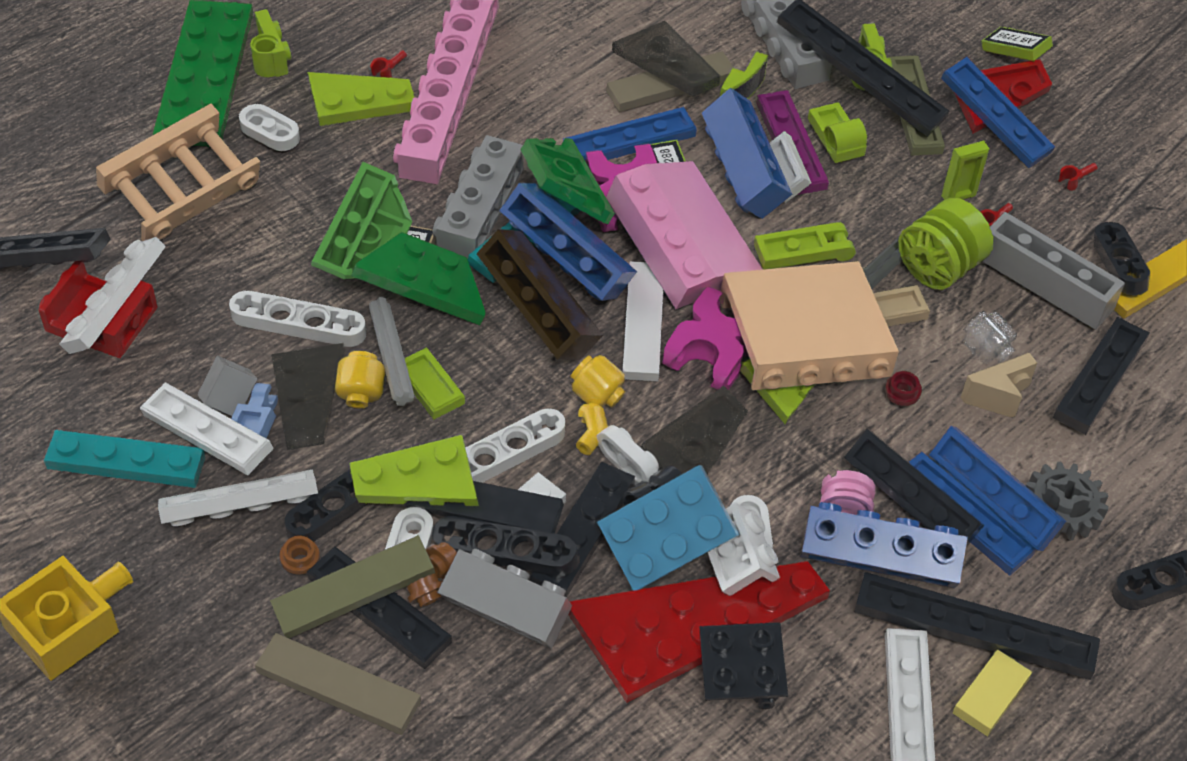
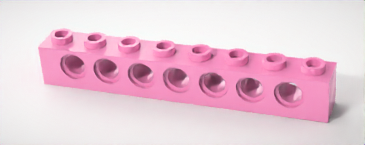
(444, 90)

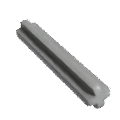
(391, 351)

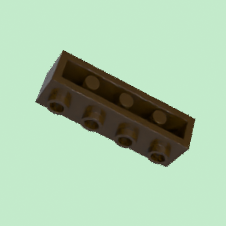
(539, 295)

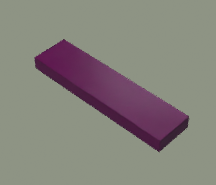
(780, 116)

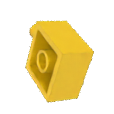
(61, 614)

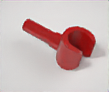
(385, 66)
(1075, 174)
(991, 216)

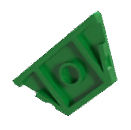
(566, 175)
(424, 275)

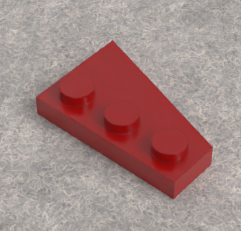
(1017, 81)

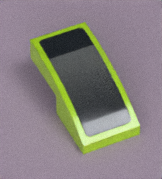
(747, 81)

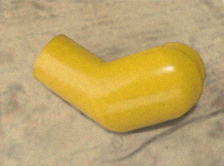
(595, 421)

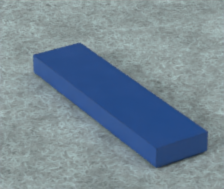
(998, 112)
(621, 138)
(997, 488)
(996, 538)

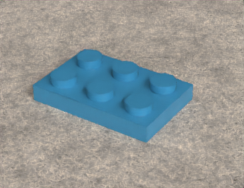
(668, 528)

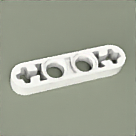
(295, 324)
(508, 457)

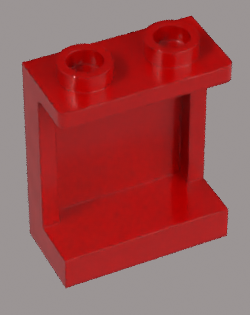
(69, 299)

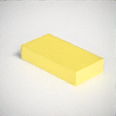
(992, 692)

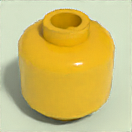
(360, 379)
(598, 381)

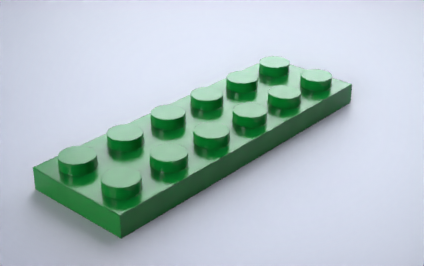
(206, 62)

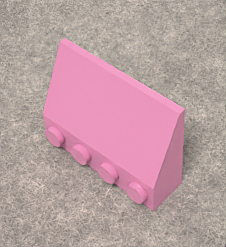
(679, 228)

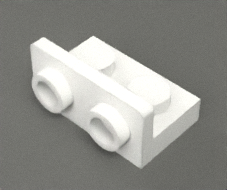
(745, 556)

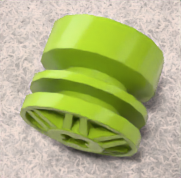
(945, 243)

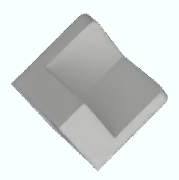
(226, 385)

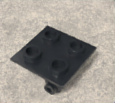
(744, 663)

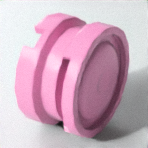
(849, 490)

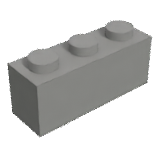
(506, 596)

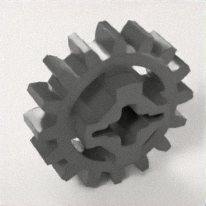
(1072, 497)

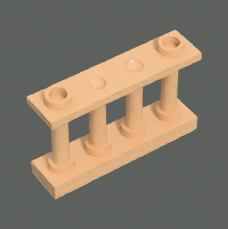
(169, 143)

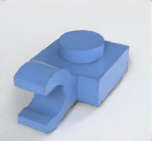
(259, 412)

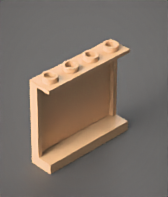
(810, 325)

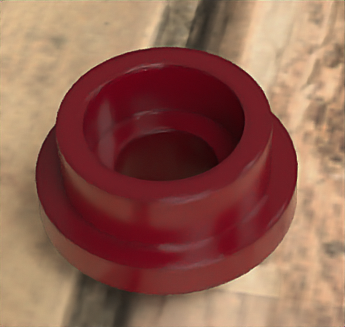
(903, 381)

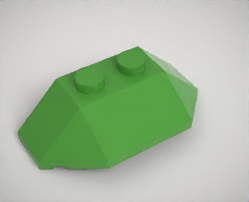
(365, 221)

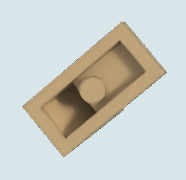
(1000, 385)

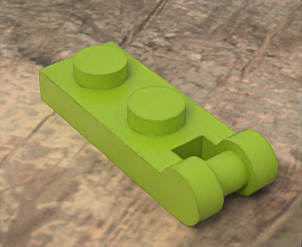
(804, 246)

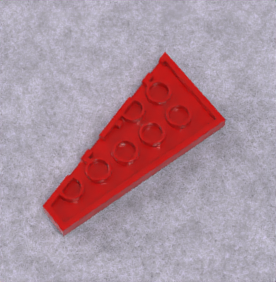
(655, 631)

